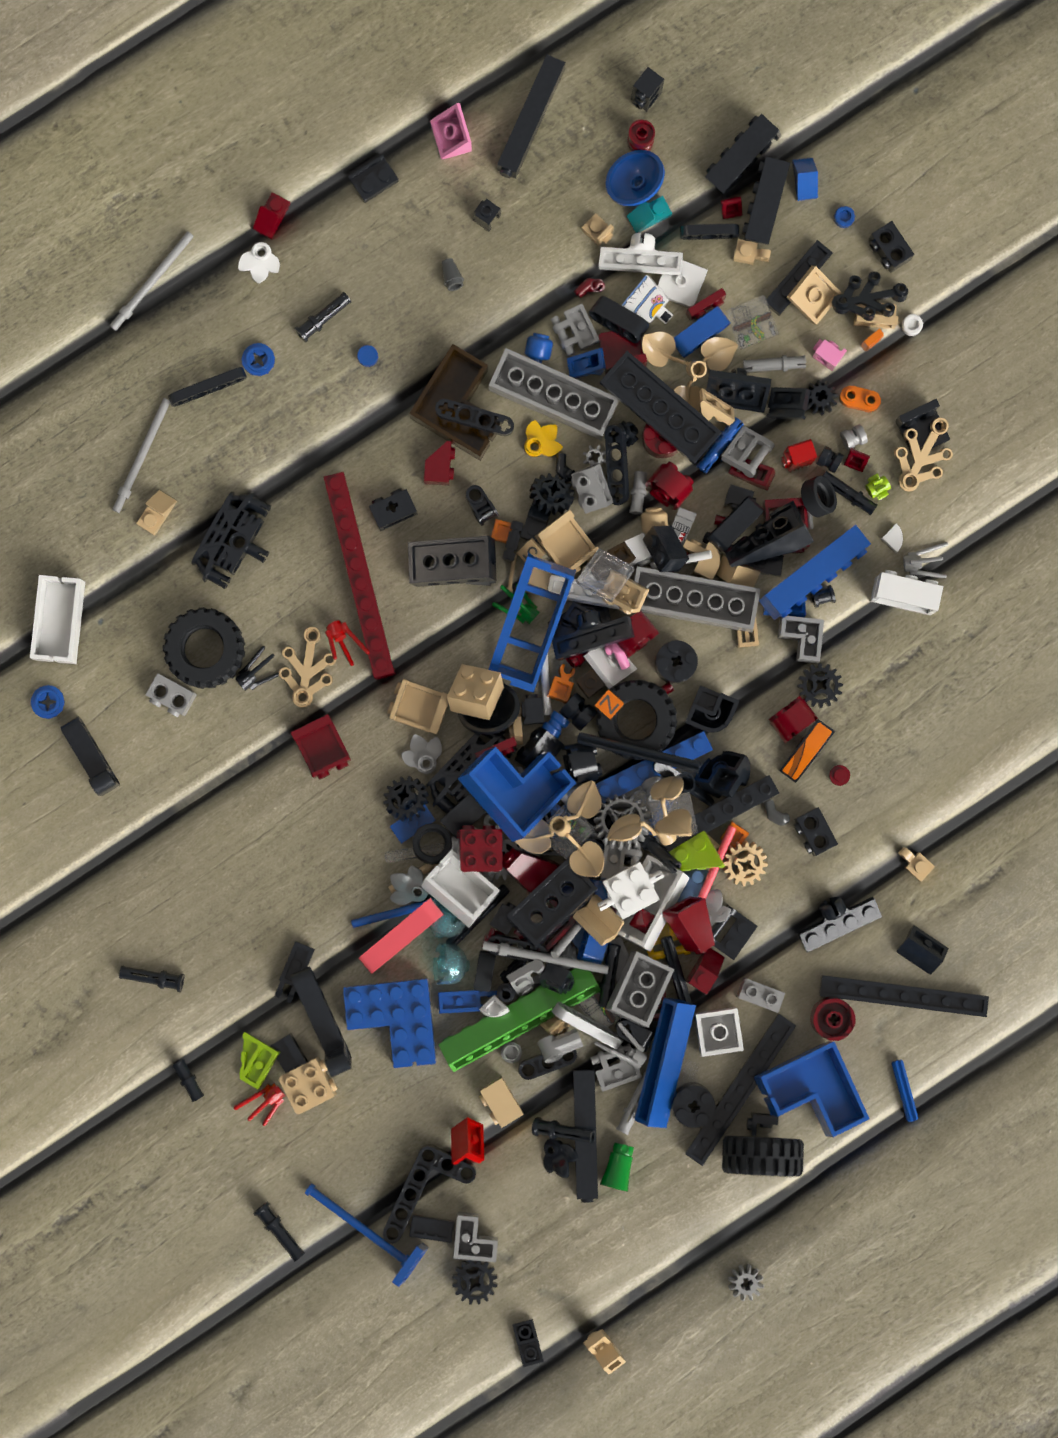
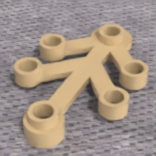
(921, 457)
(306, 670)

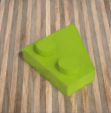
(697, 854)
(256, 1060)

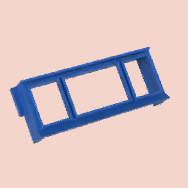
(517, 677)

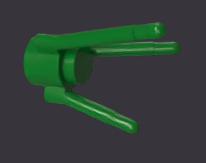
(527, 612)

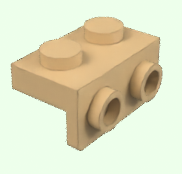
(630, 597)

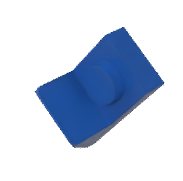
(586, 364)

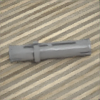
(771, 364)
(625, 1126)

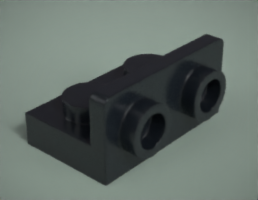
(539, 743)

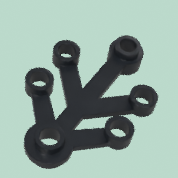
(845, 303)

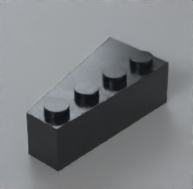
(742, 154)
(766, 200)

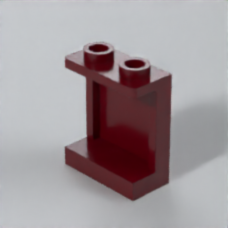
(321, 747)

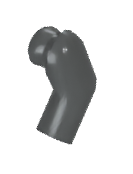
(775, 816)

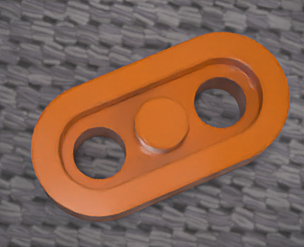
(859, 401)

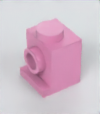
(828, 353)

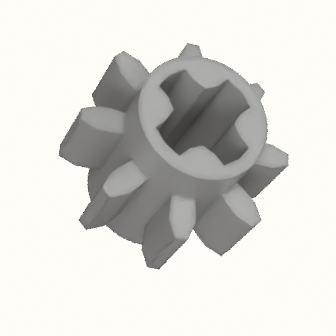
(589, 455)

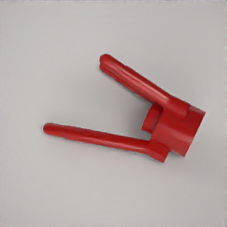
(337, 631)
(273, 1095)

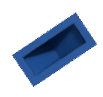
(805, 179)

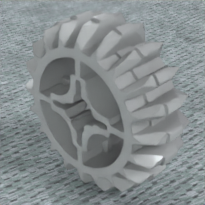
(610, 810)

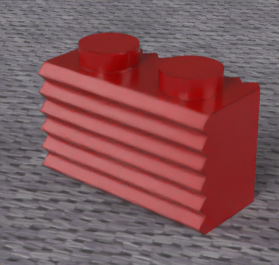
(799, 455)

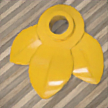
(544, 438)

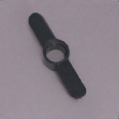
(688, 782)

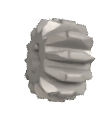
(738, 1280)

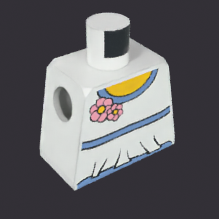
(648, 301)

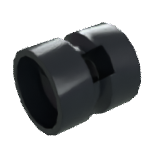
(578, 711)

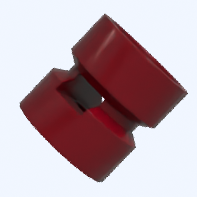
(641, 135)

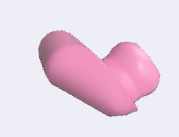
(619, 654)

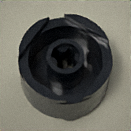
(688, 661)
(581, 763)
(699, 1115)

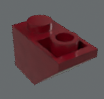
(438, 466)

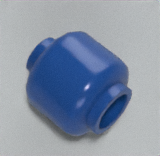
(538, 347)

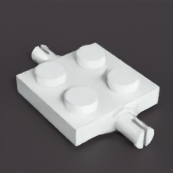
(630, 890)

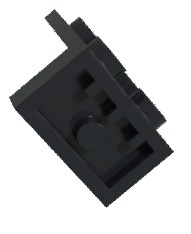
(920, 420)

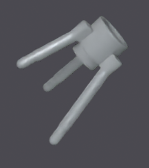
(913, 561)
(633, 1056)

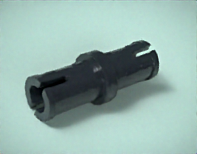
(188, 1080)

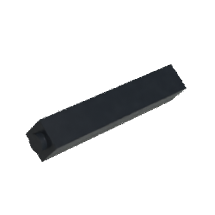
(531, 117)
(585, 1118)

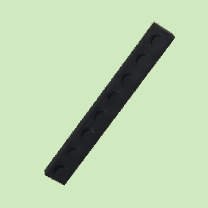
(903, 996)
(740, 1089)

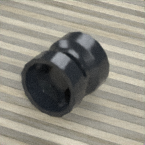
(830, 459)

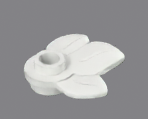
(259, 265)

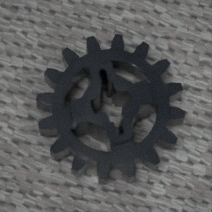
(543, 488)
(813, 678)
(406, 798)
(482, 1286)

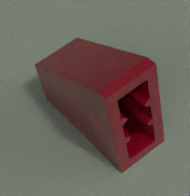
(527, 868)
(691, 924)
(706, 971)

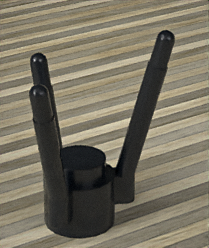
(246, 677)

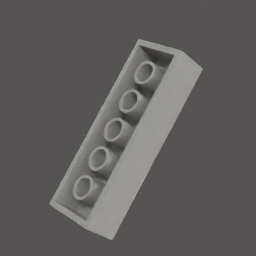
(553, 394)
(698, 599)

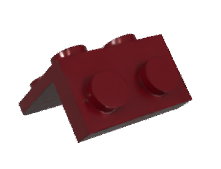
(615, 347)
(480, 849)

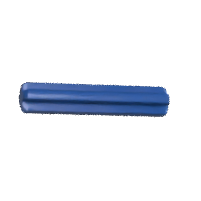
(904, 1090)

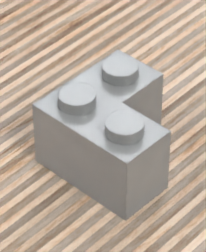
(807, 633)
(469, 1244)

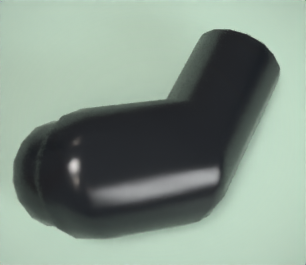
(561, 467)

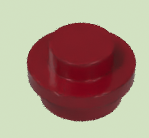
(839, 775)

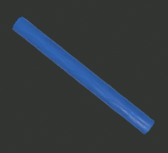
(386, 915)

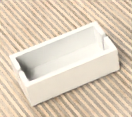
(57, 619)
(668, 891)

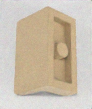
(879, 320)
(599, 924)

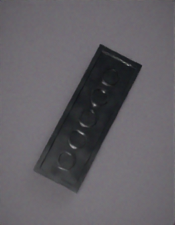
(660, 407)

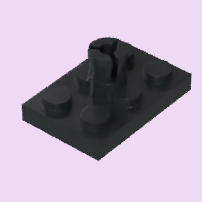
(739, 389)

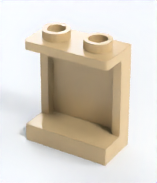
(566, 542)
(418, 707)

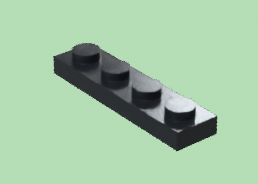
(815, 256)

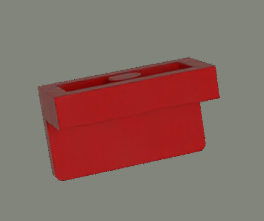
(467, 1141)

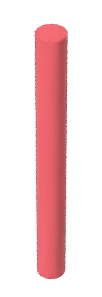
(713, 871)

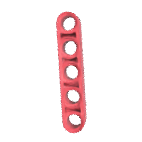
(401, 936)

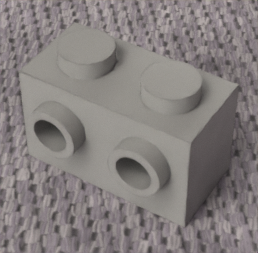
(591, 488)

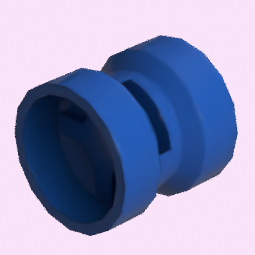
(555, 724)

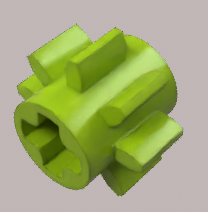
(878, 486)

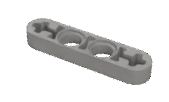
(587, 1025)

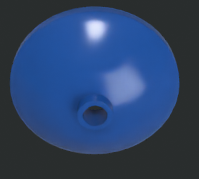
(629, 172)

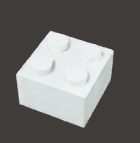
(718, 1031)

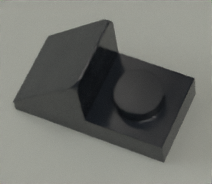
(535, 522)

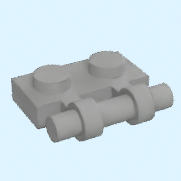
(580, 326)
(615, 859)
(615, 1074)

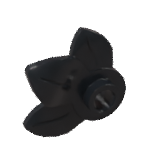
(559, 1158)

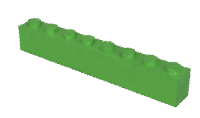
(523, 1016)

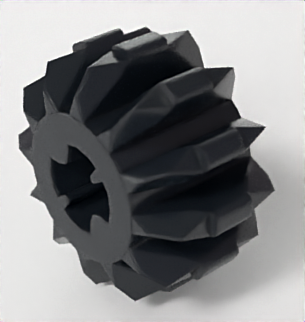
(827, 398)

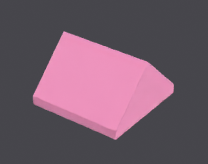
(451, 132)

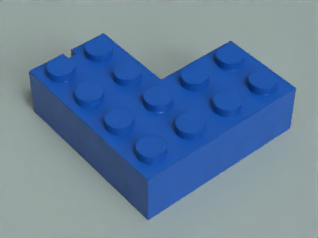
(516, 799)
(402, 1007)
(818, 1078)

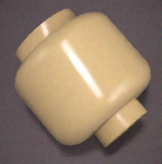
(653, 517)

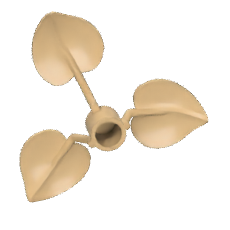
(716, 352)
(672, 825)
(589, 858)

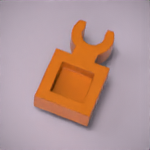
(561, 686)
(739, 835)

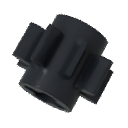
(631, 432)

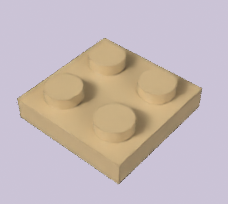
(813, 295)

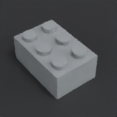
(639, 989)

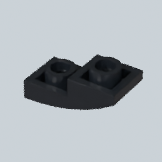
(528, 1343)

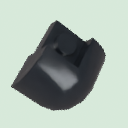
(711, 710)
(724, 774)

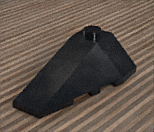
(777, 536)

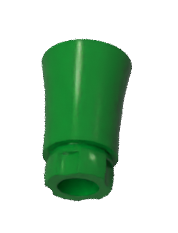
(618, 1167)

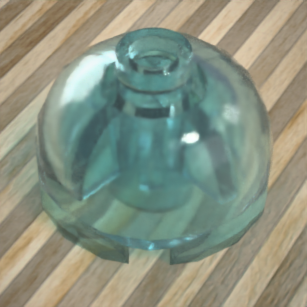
(447, 925)
(450, 965)

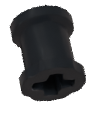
(823, 596)

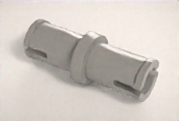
(638, 492)

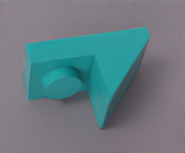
(649, 214)

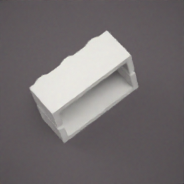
(906, 592)
(460, 892)

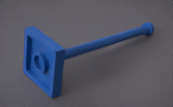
(407, 1261)

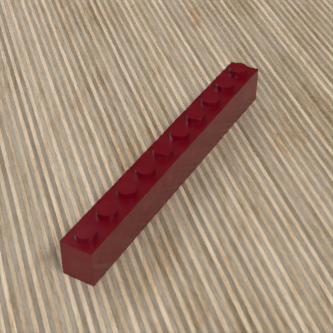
(359, 575)

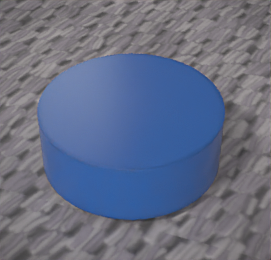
(844, 217)
(367, 356)

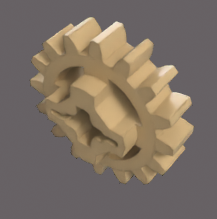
(747, 855)

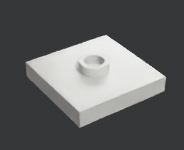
(685, 287)
(608, 667)

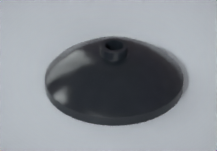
(503, 716)

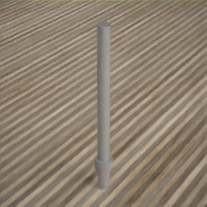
(126, 311)
(124, 492)
(504, 949)

